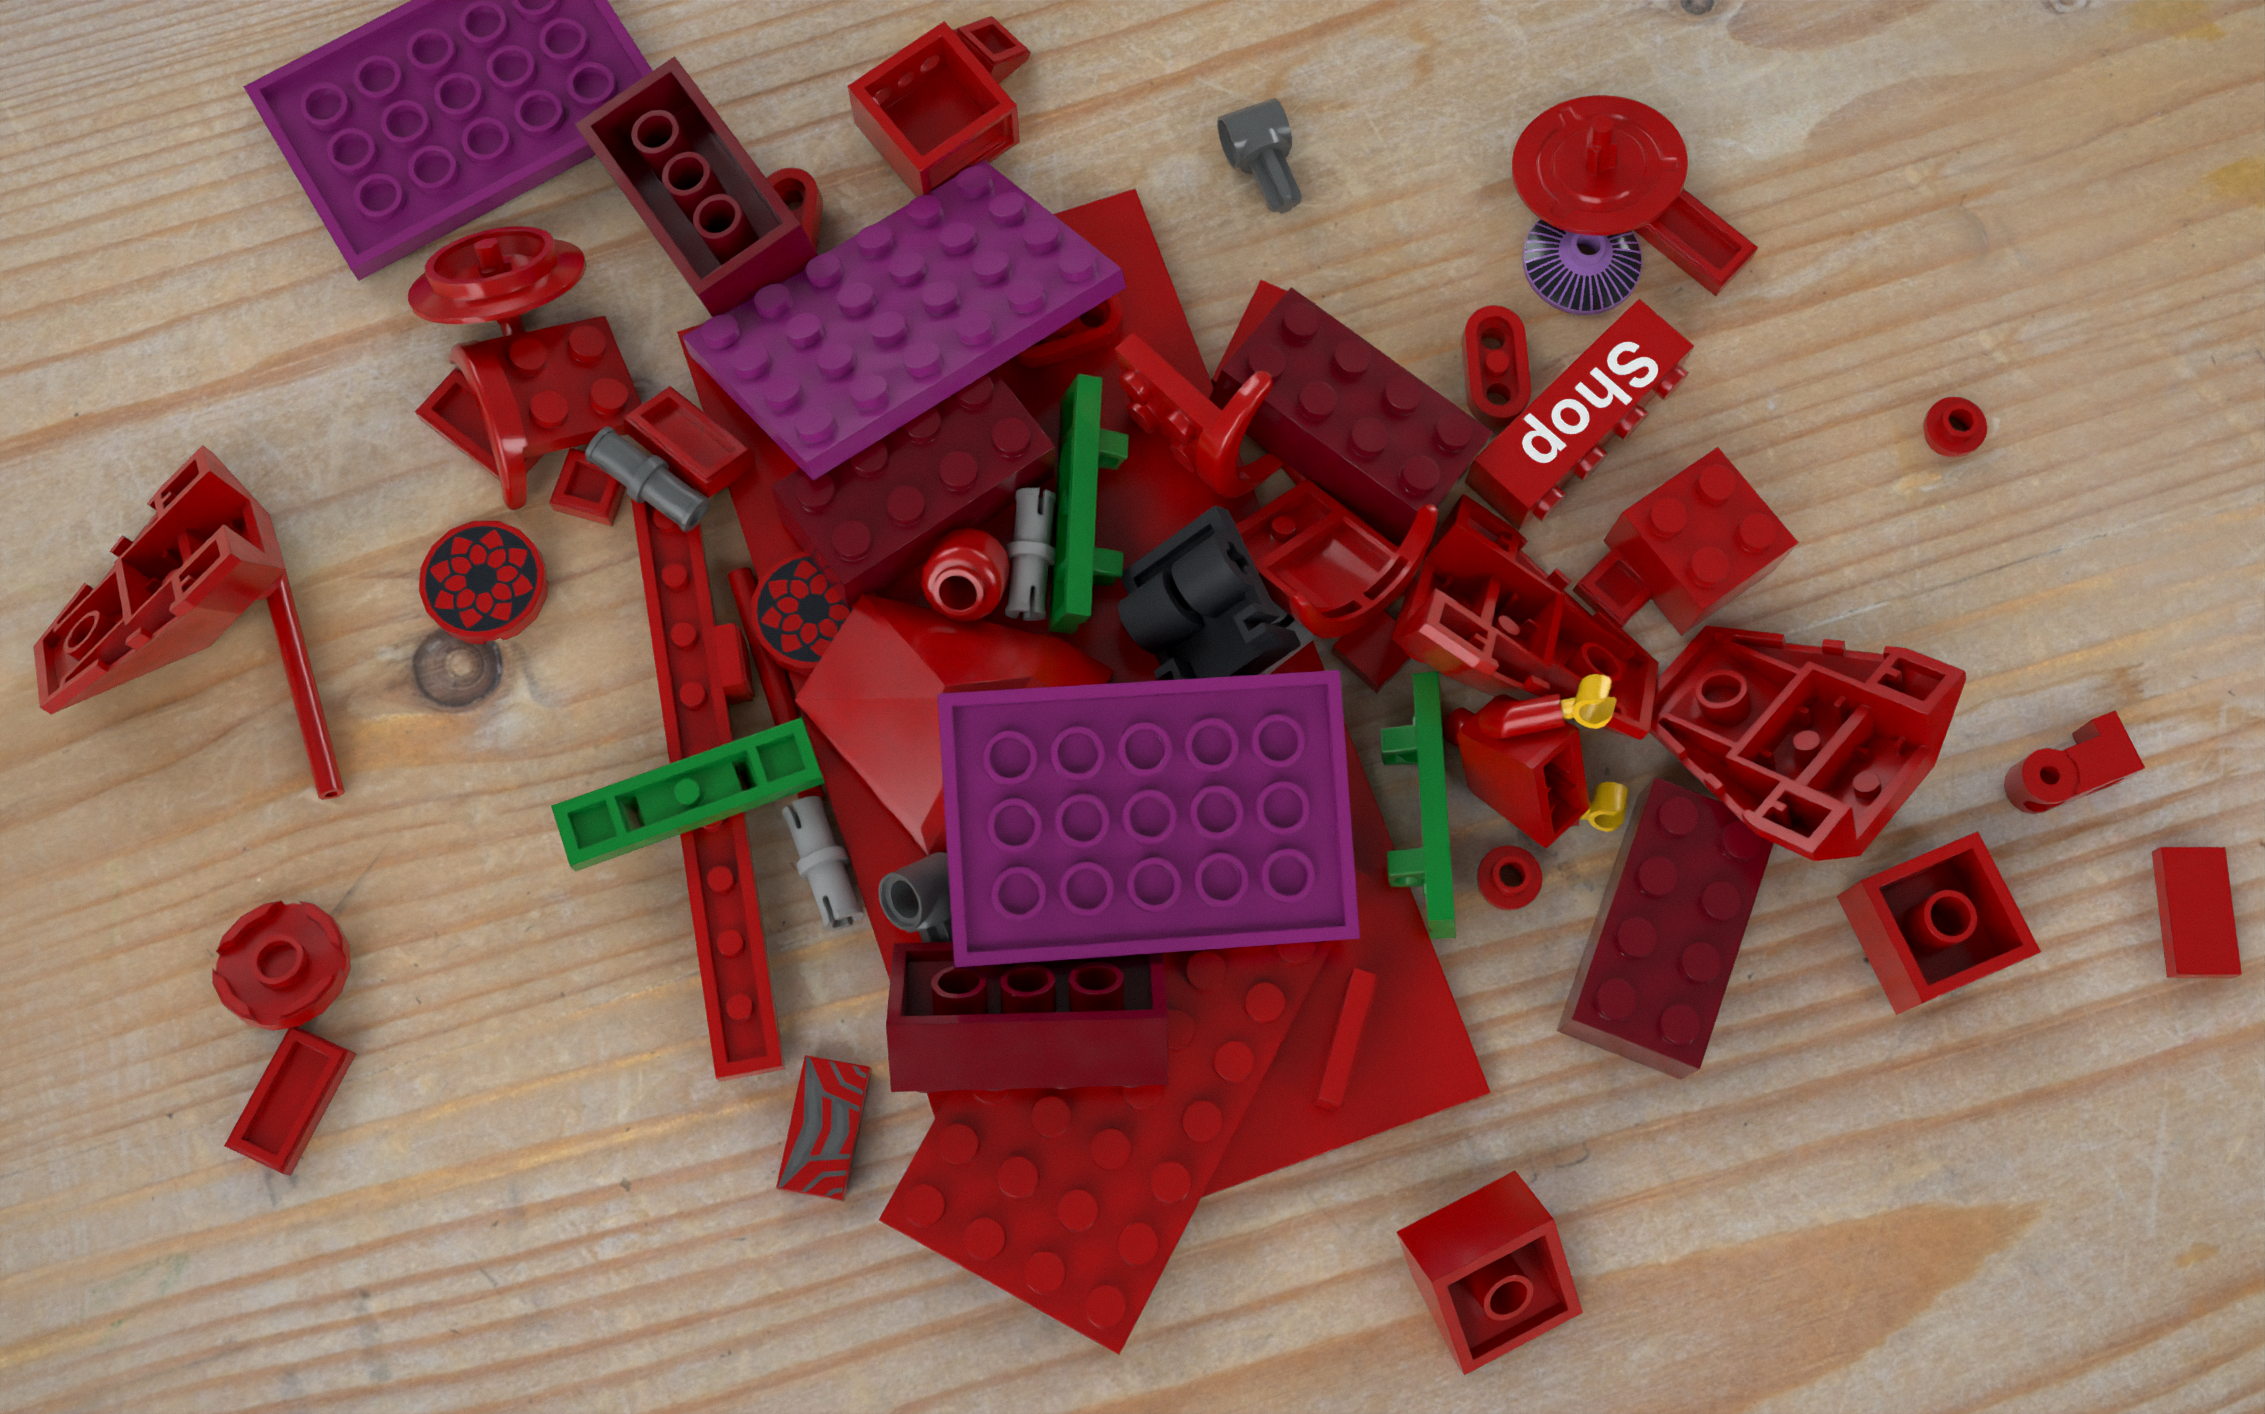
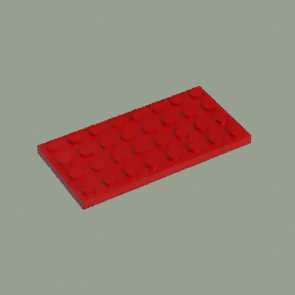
(1091, 1187)

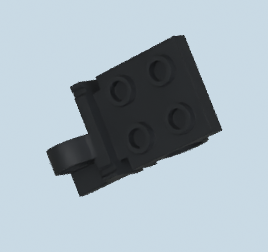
(1203, 605)

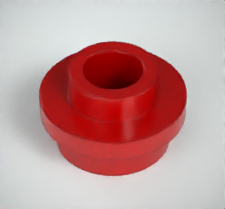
(1947, 440)
(1498, 893)

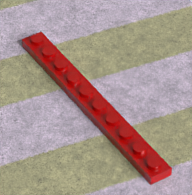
(718, 855)

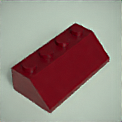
(1024, 1022)

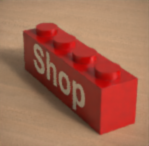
(1579, 414)

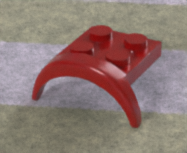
(546, 393)
(1198, 431)
(1328, 562)

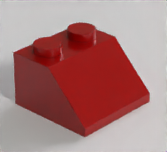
(1491, 1271)

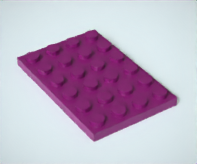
(442, 114)
(902, 317)
(1147, 817)

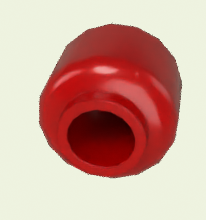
(965, 575)

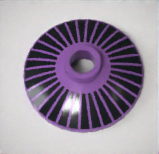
(1576, 280)

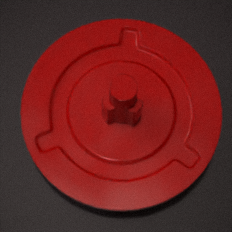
(1599, 165)
(496, 277)

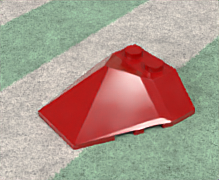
(168, 590)
(1511, 628)
(881, 688)
(1805, 736)

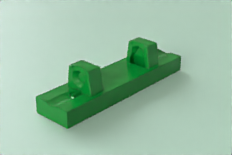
(1081, 451)
(687, 794)
(1431, 864)

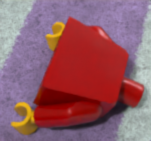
(1530, 760)

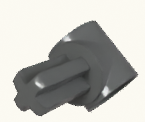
(1258, 143)
(919, 898)

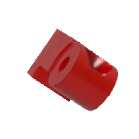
(2057, 777)

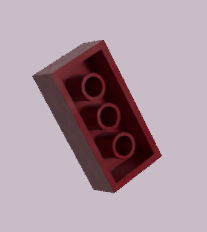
(697, 189)
(1351, 417)
(909, 489)
(1667, 931)

